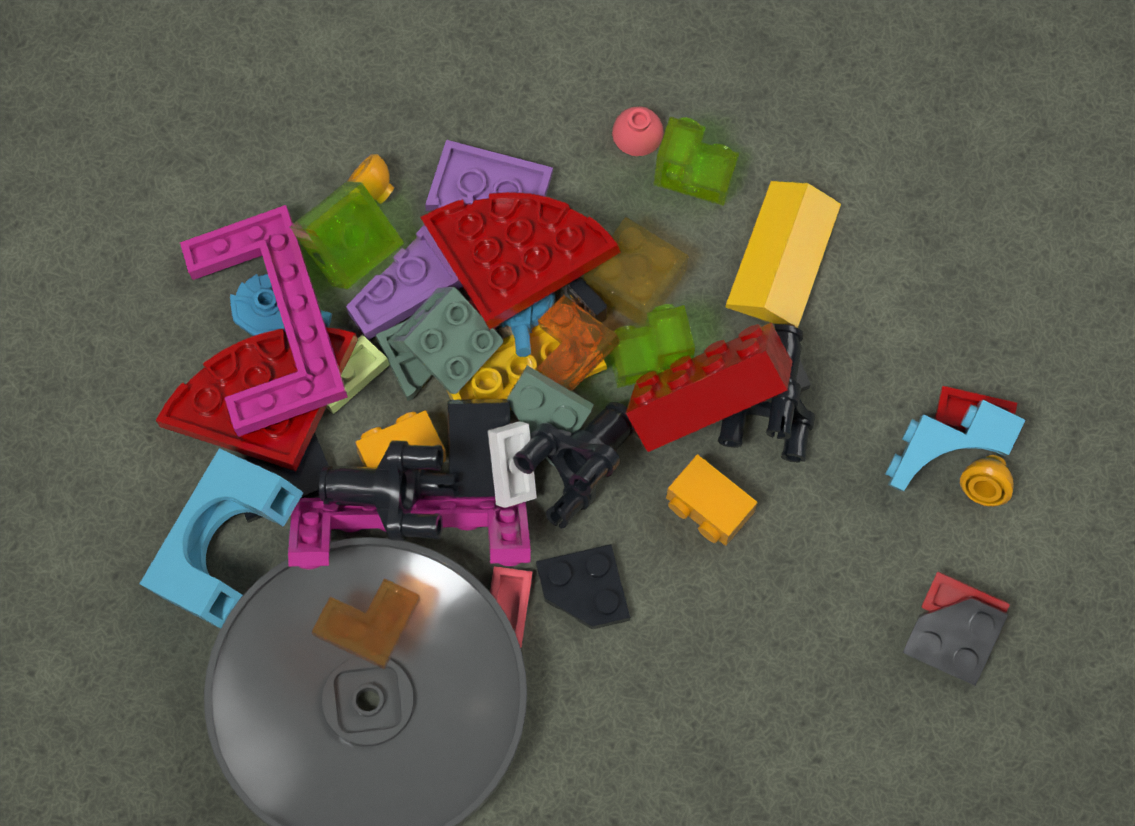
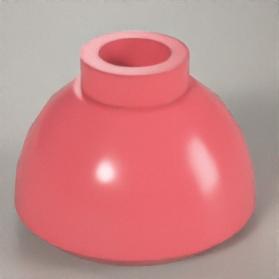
(637, 131)

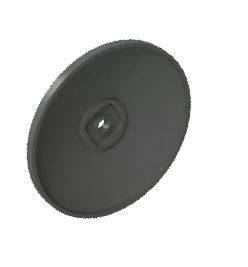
(289, 712)

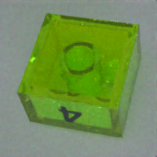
(347, 235)

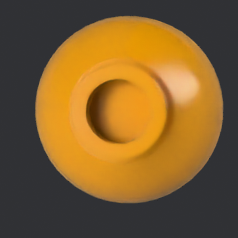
(374, 176)
(988, 481)

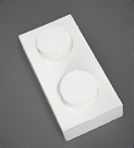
(509, 482)

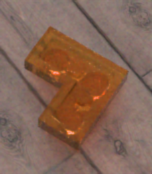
(582, 342)
(372, 633)

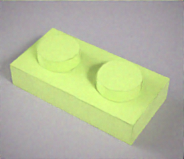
(362, 367)

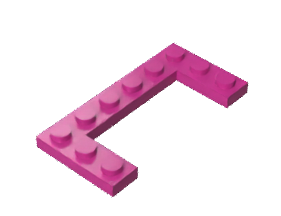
(318, 374)
(313, 523)

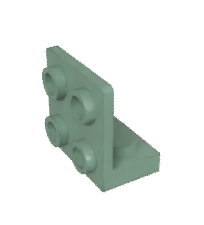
(447, 338)

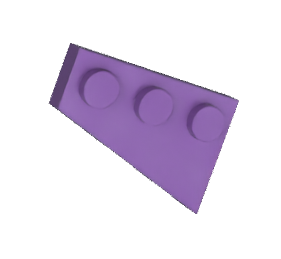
(475, 173)
(402, 286)

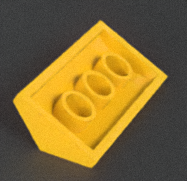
(784, 253)
(504, 367)

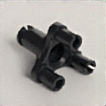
(785, 411)
(579, 457)
(394, 488)

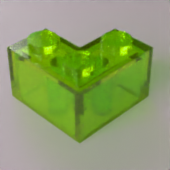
(693, 166)
(652, 347)

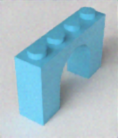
(225, 490)

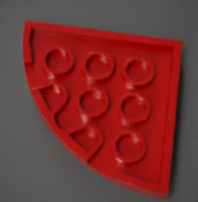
(516, 249)
(202, 411)

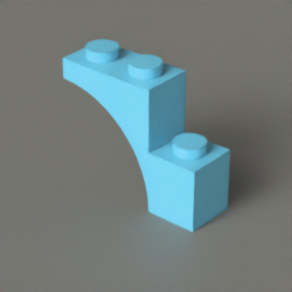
(986, 429)

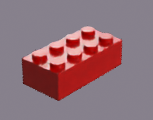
(709, 386)

